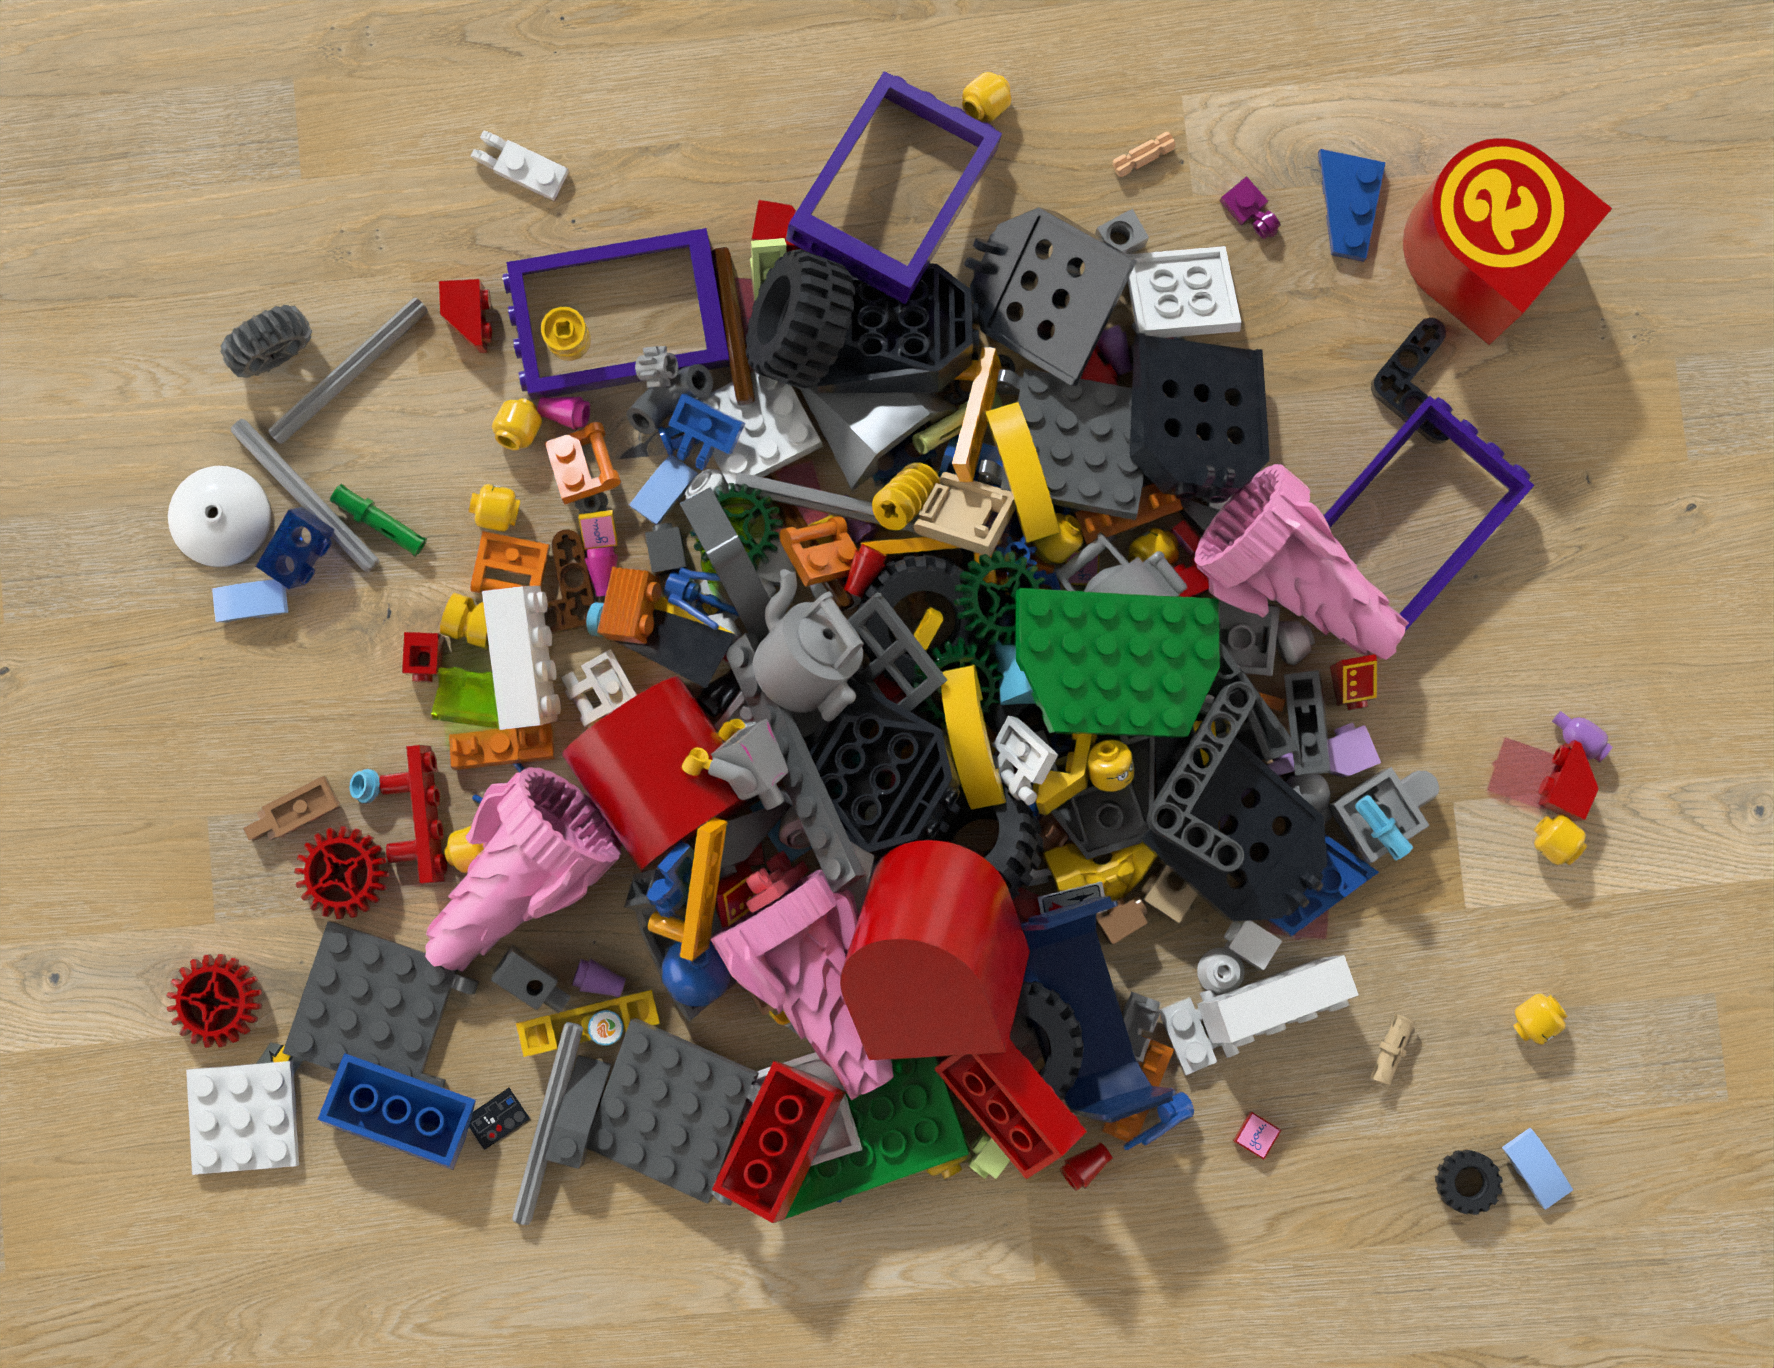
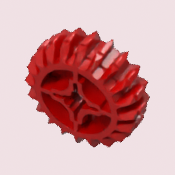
(316, 889)
(210, 1013)

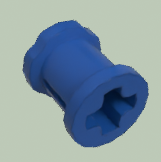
(671, 444)

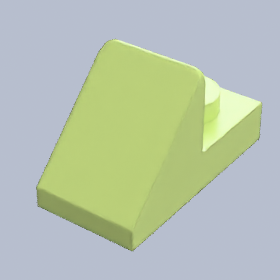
(763, 258)

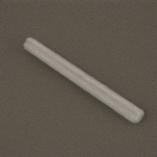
(348, 370)
(304, 494)
(813, 499)
(552, 1102)

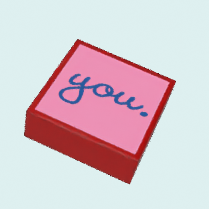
(1186, 537)
(1257, 1135)

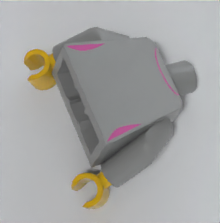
(747, 761)

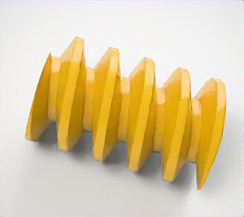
(904, 495)

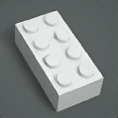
(521, 656)
(1277, 1000)

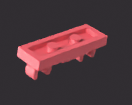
(773, 885)

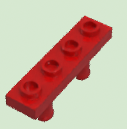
(427, 826)

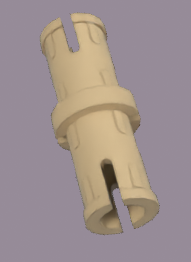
(1392, 1049)

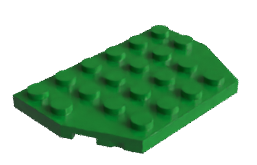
(1117, 660)

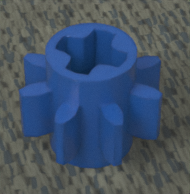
(1020, 548)

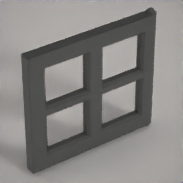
(886, 658)

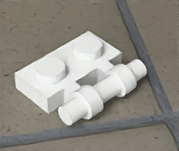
(608, 681)
(1025, 751)
(1188, 1036)

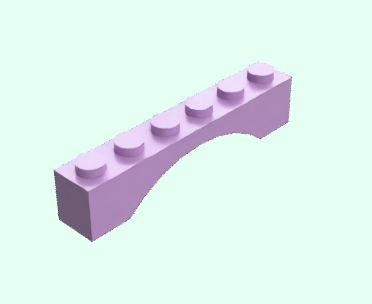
(1348, 753)

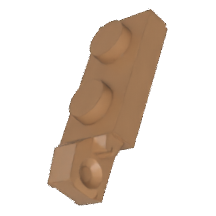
(294, 810)

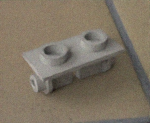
(1140, 1014)

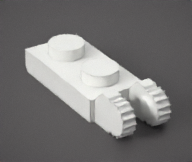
(523, 166)

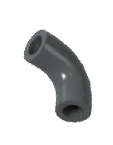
(660, 402)

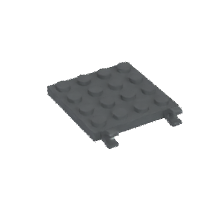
(1078, 440)
(372, 1004)
(672, 1110)

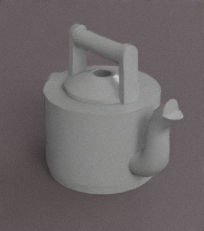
(1142, 578)
(807, 653)

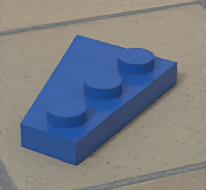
(1351, 201)
(1341, 877)

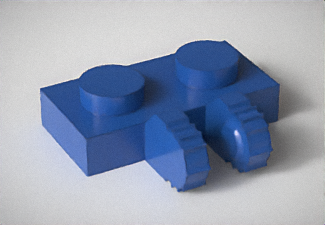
(707, 425)
(673, 890)

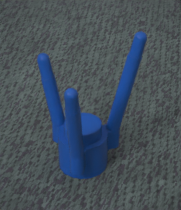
(682, 588)
(1170, 1115)

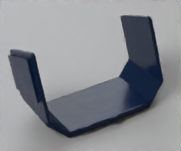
(1070, 960)

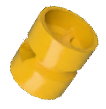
(566, 333)
(466, 620)

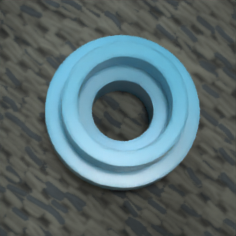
(365, 785)

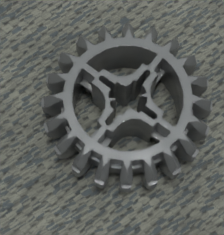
(266, 341)

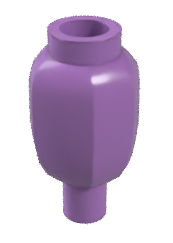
(1584, 731)

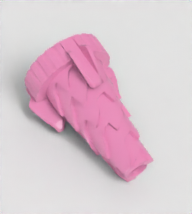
(1282, 549)
(537, 857)
(794, 962)

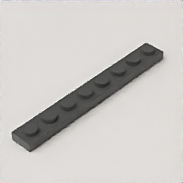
(802, 780)

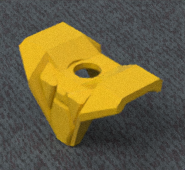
(1118, 876)

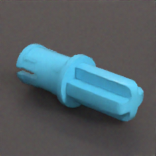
(1383, 828)

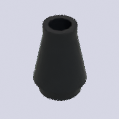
(718, 694)

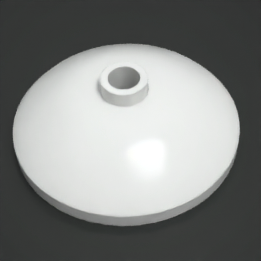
(240, 522)

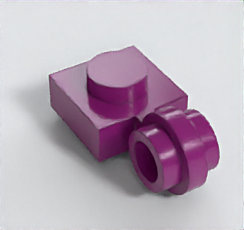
(1246, 202)

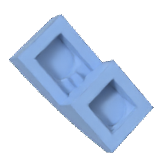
(663, 489)
(249, 600)
(1537, 1168)

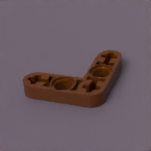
(565, 606)

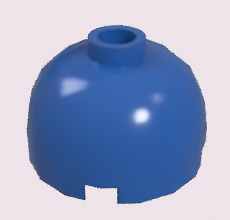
(696, 980)

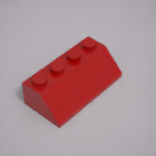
(1013, 1106)
(778, 1141)

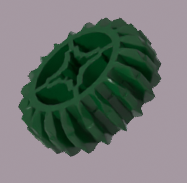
(748, 519)
(988, 591)
(958, 656)

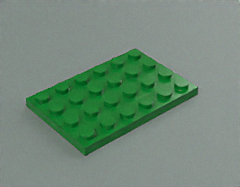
(901, 1131)

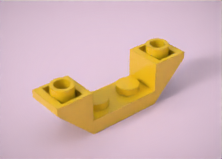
(1062, 786)

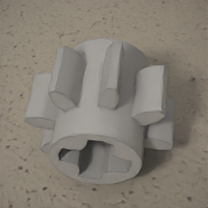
(656, 366)

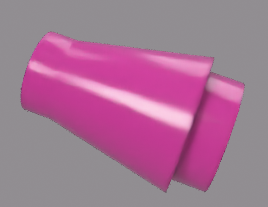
(567, 411)
(600, 566)

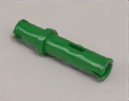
(366, 512)

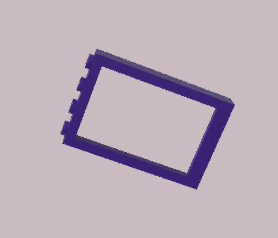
(859, 258)
(712, 358)
(1486, 455)

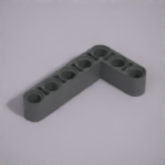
(729, 560)
(1198, 779)

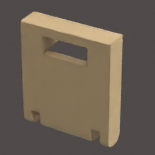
(962, 512)

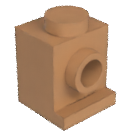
(1122, 919)

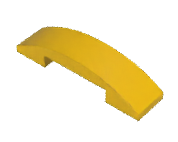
(1023, 472)
(969, 738)
(544, 1032)

